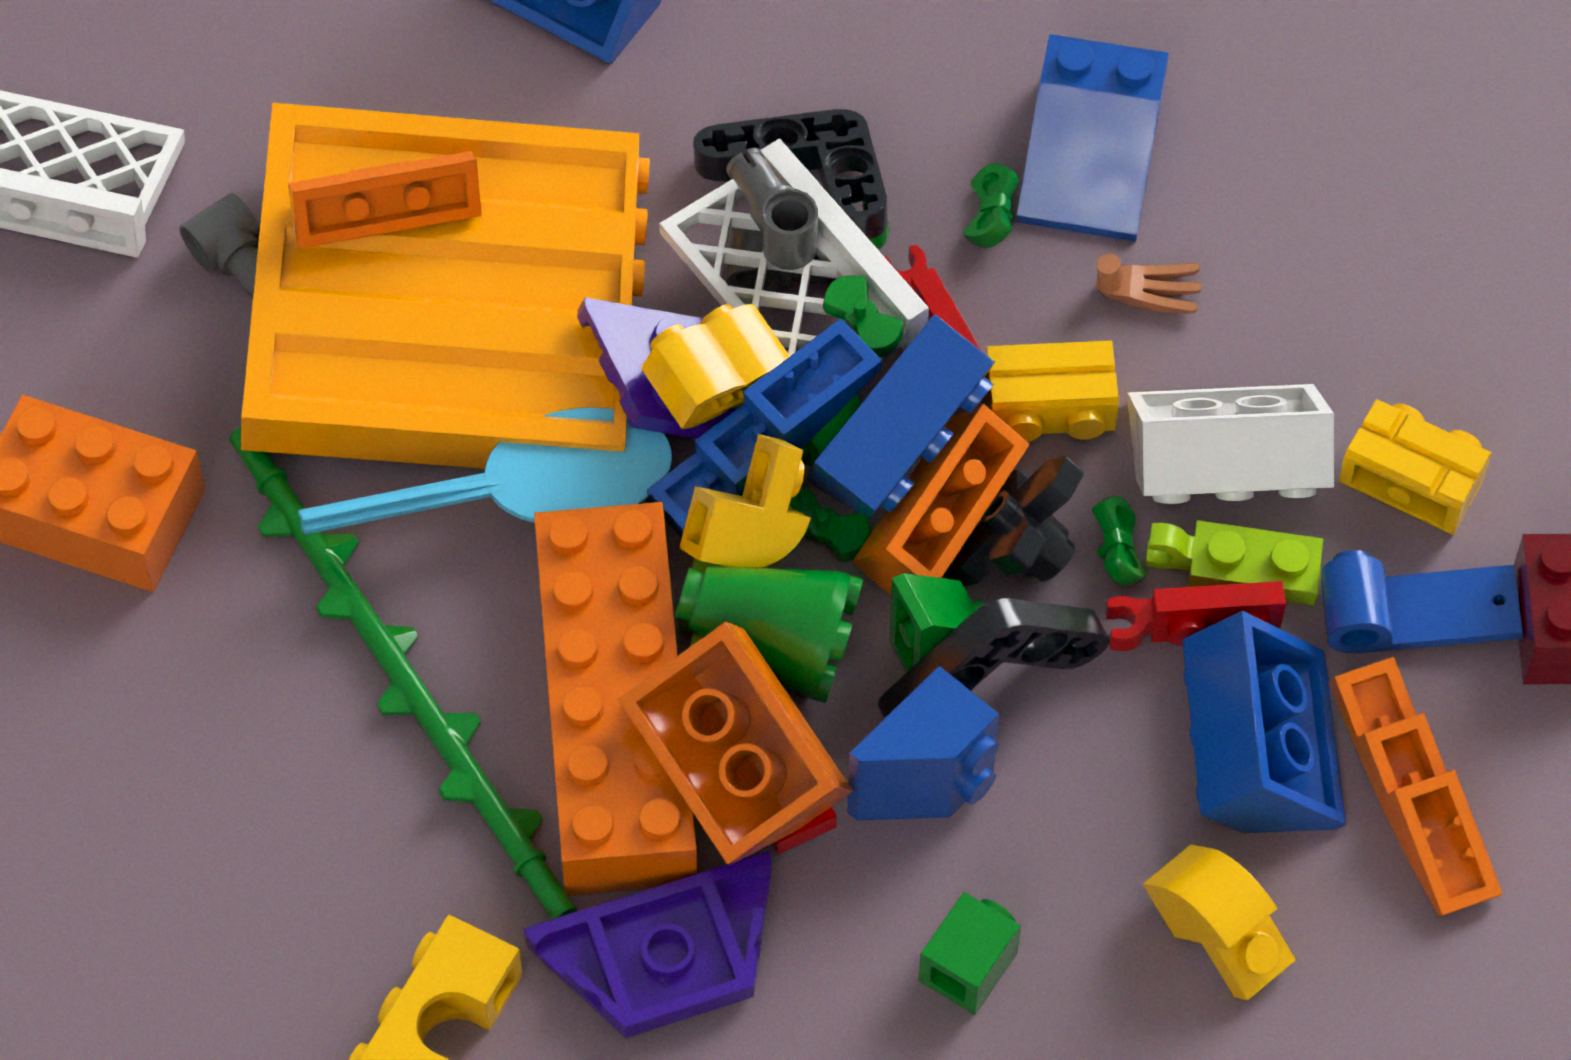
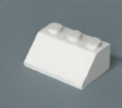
(1232, 442)

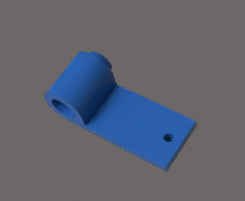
(1419, 610)

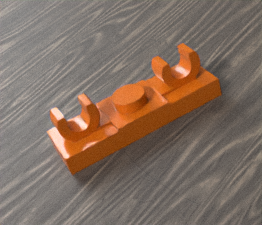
(385, 199)

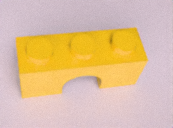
(454, 977)

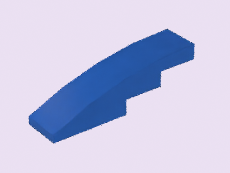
(783, 404)

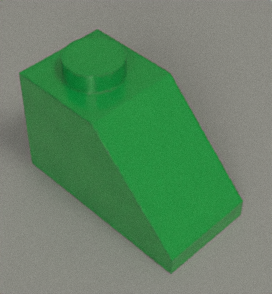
(925, 613)

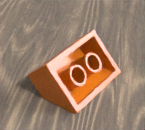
(735, 743)

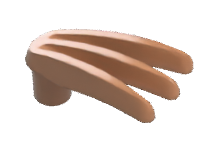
(1145, 284)

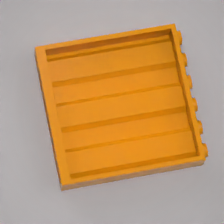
(448, 329)

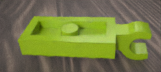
(1239, 555)

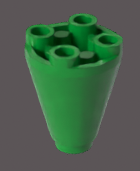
(786, 614)

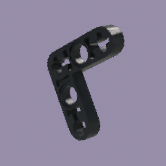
(823, 141)
(1007, 633)

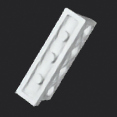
(83, 211)
(840, 248)

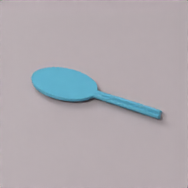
(524, 480)

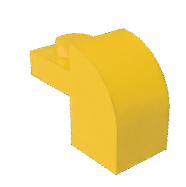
(760, 523)
(1226, 910)

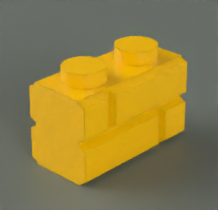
(1054, 388)
(1415, 465)

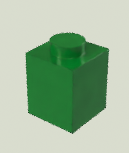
(970, 951)

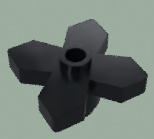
(1019, 527)

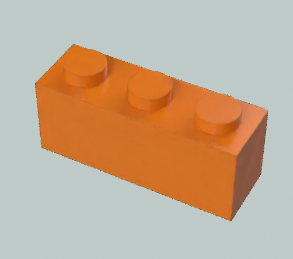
(944, 501)

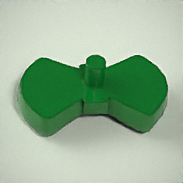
(992, 222)
(849, 300)
(841, 534)
(1118, 552)

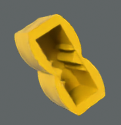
(712, 363)

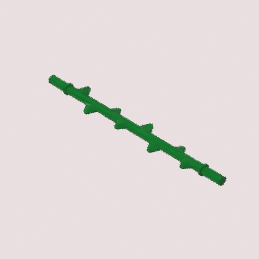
(406, 691)

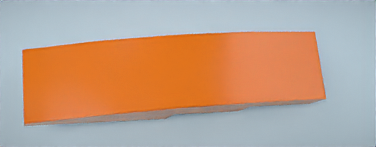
(1415, 788)

